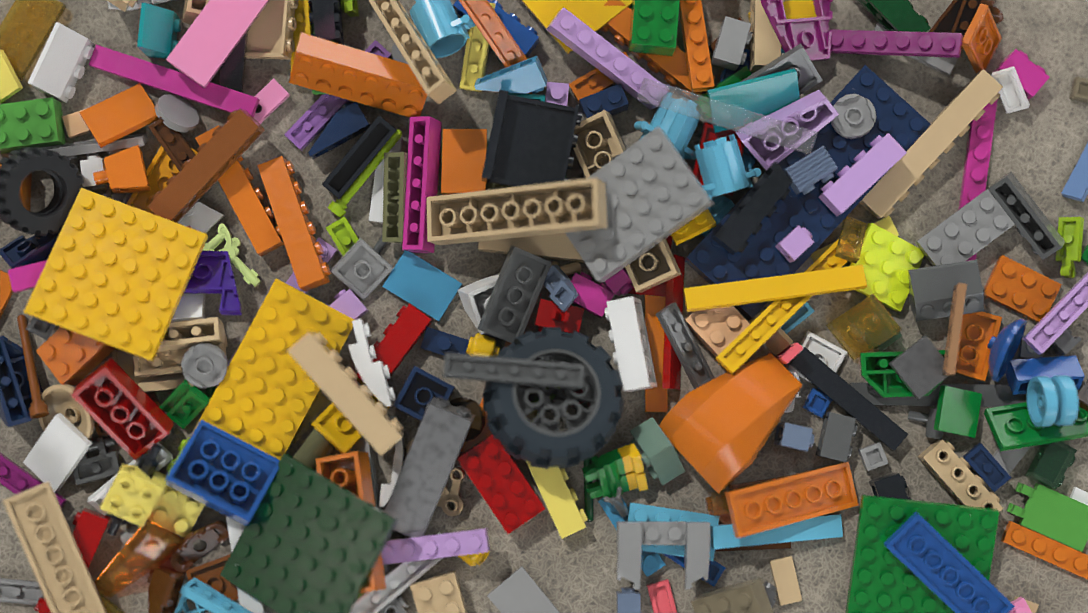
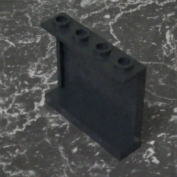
(530, 142)

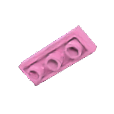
(270, 99)

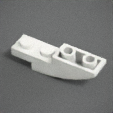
(372, 373)

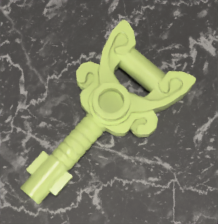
(231, 246)

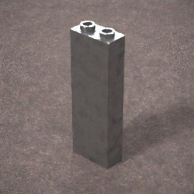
(428, 466)

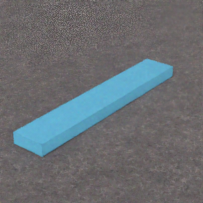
(811, 529)

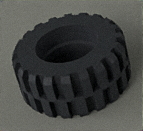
(66, 189)

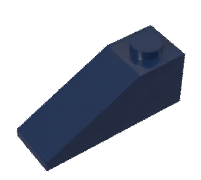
(343, 127)

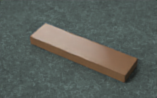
(954, 329)

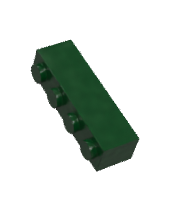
(896, 15)

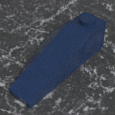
(28, 251)

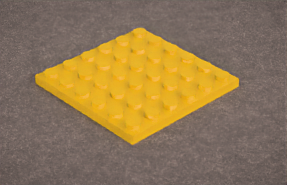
(116, 274)

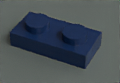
(987, 467)

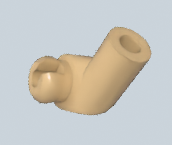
(569, 269)

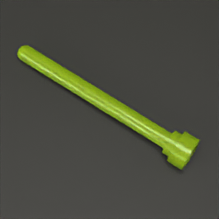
(339, 206)

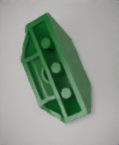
(882, 377)

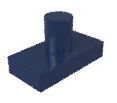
(442, 342)

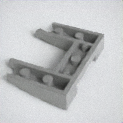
(691, 534)

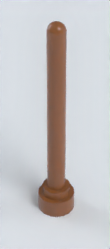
(38, 407)

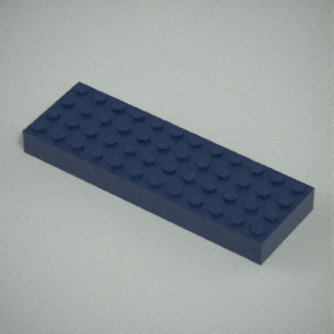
(761, 256)

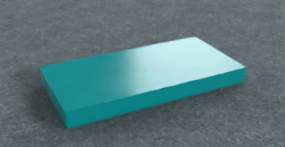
(759, 94)

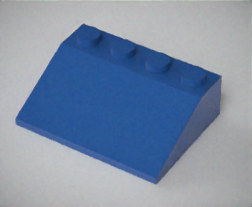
(223, 472)

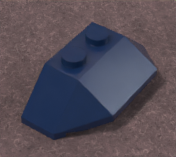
(14, 385)

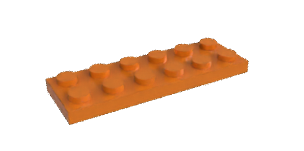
(791, 499)

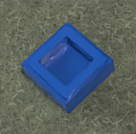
(817, 403)

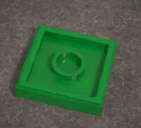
(957, 411)

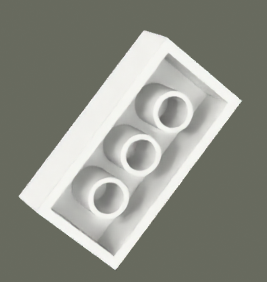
(631, 344)

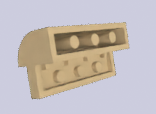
(177, 341)

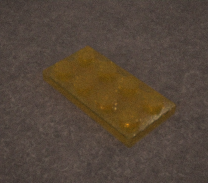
(27, 30)

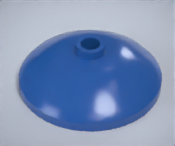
(1005, 347)

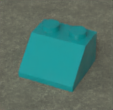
(158, 31)

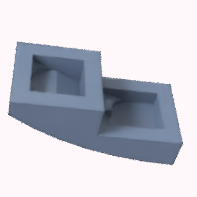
(560, 287)

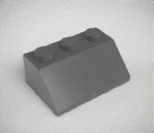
(933, 289)

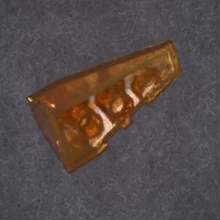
(142, 553)

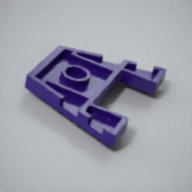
(215, 276)

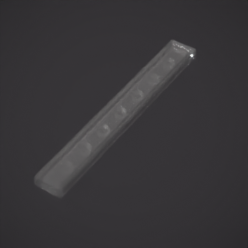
(727, 116)

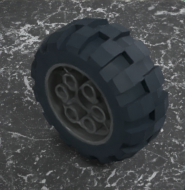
(541, 440)

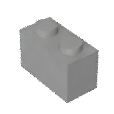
(731, 44)

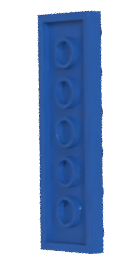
(945, 569)

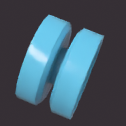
(1052, 401)

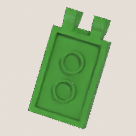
(1053, 515)

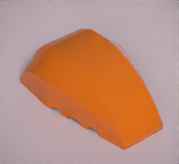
(731, 418)

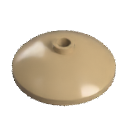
(60, 401)

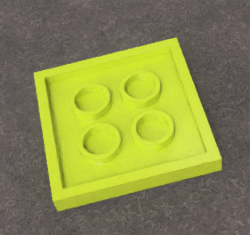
(886, 266)

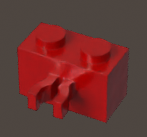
(552, 316)

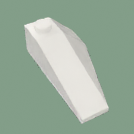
(476, 297)

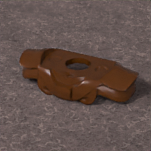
(186, 555)

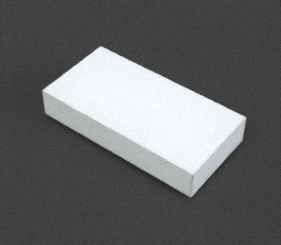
(1012, 93)

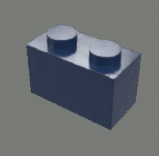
(610, 99)

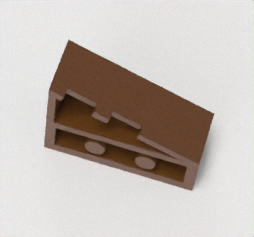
(957, 17)

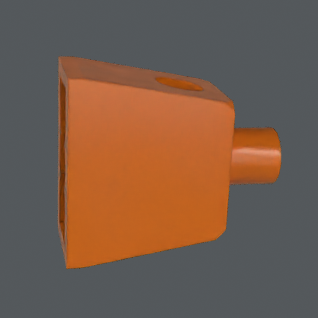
(124, 172)

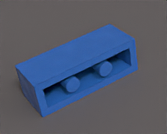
(1022, 370)

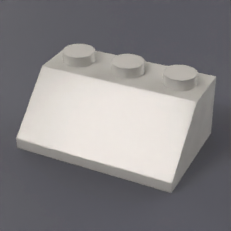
(61, 63)

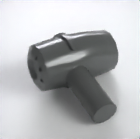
(929, 419)

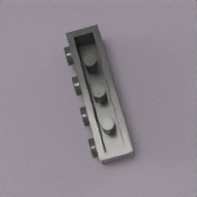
(1027, 216)

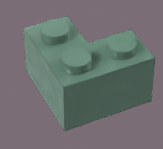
(657, 451)

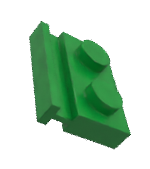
(184, 404)

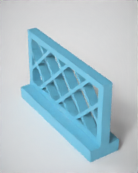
(206, 599)

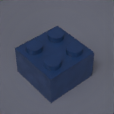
(419, 391)

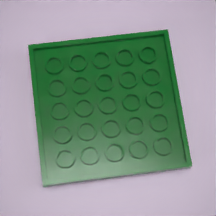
(885, 583)

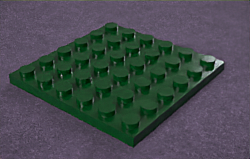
(308, 544)

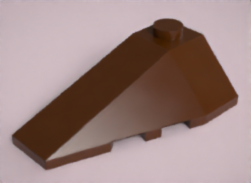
(164, 589)

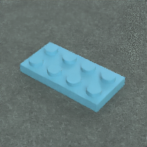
(643, 512)

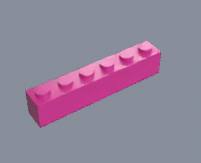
(421, 181)

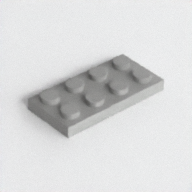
(965, 231)

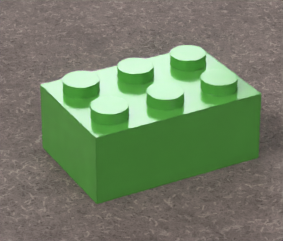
(31, 124)

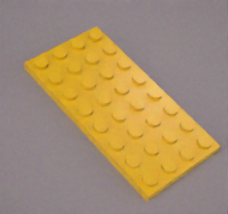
(264, 386)

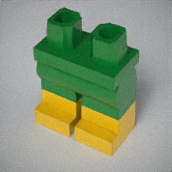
(613, 470)

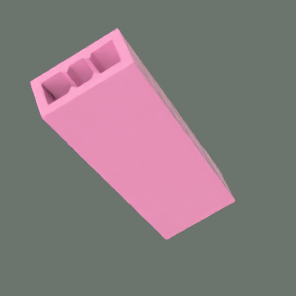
(214, 37)

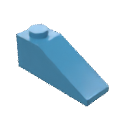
(517, 78)

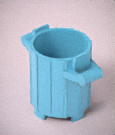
(441, 26)
(676, 126)
(723, 167)

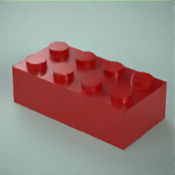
(122, 409)
(501, 483)

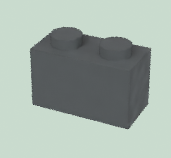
(836, 437)

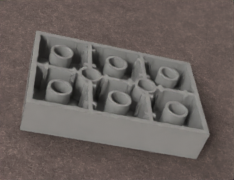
(646, 199)

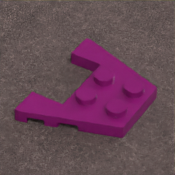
(810, 32)

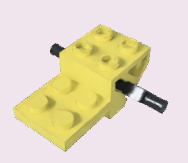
(142, 494)

